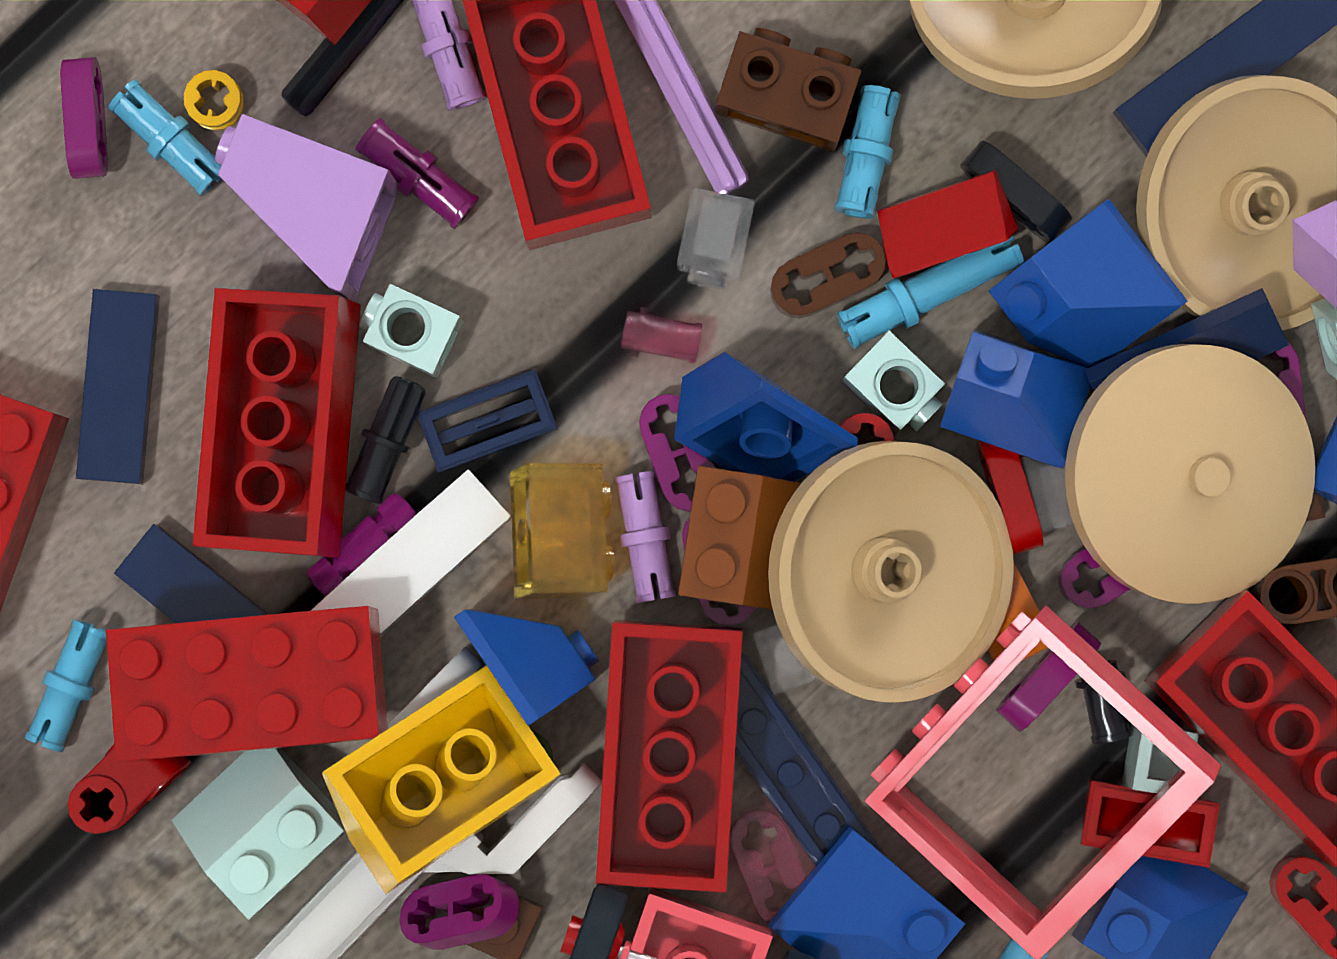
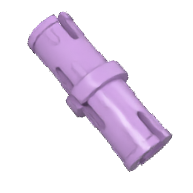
(449, 51)
(645, 536)

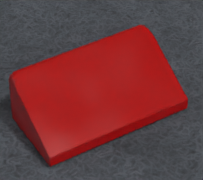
(946, 224)
(1113, 805)

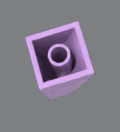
(312, 197)

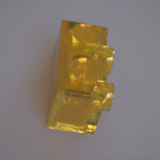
(560, 530)

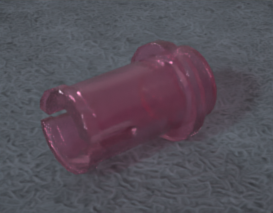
(660, 336)

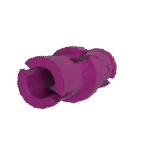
(384, 146)

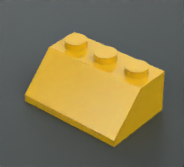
(437, 778)

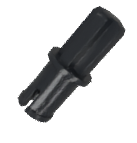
(386, 439)

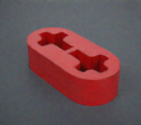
(1011, 490)
(1299, 909)

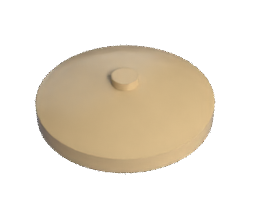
(1034, 44)
(1228, 185)
(1190, 473)
(891, 571)

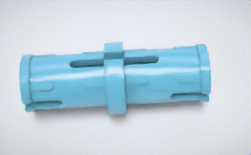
(166, 137)
(867, 152)
(67, 686)

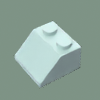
(258, 827)

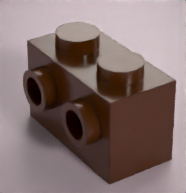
(788, 88)

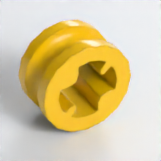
(233, 100)

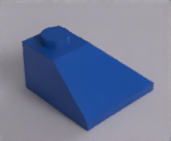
(1089, 290)
(1016, 398)
(753, 423)
(530, 659)
(864, 909)
(1161, 912)

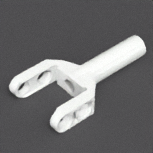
(354, 900)

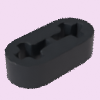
(1027, 199)

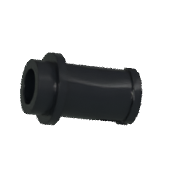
(1105, 721)

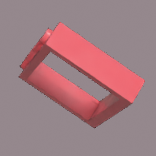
(965, 866)

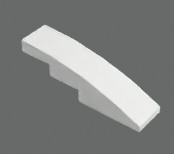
(421, 552)

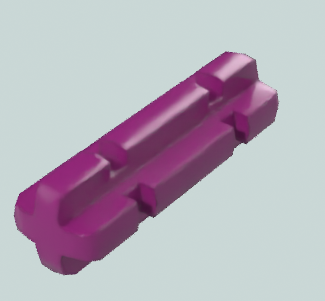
(361, 543)

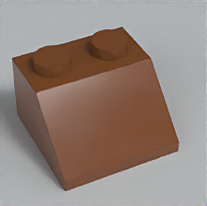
(732, 536)

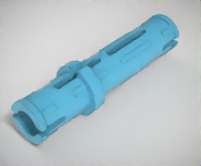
(908, 299)

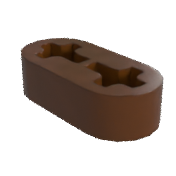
(821, 261)

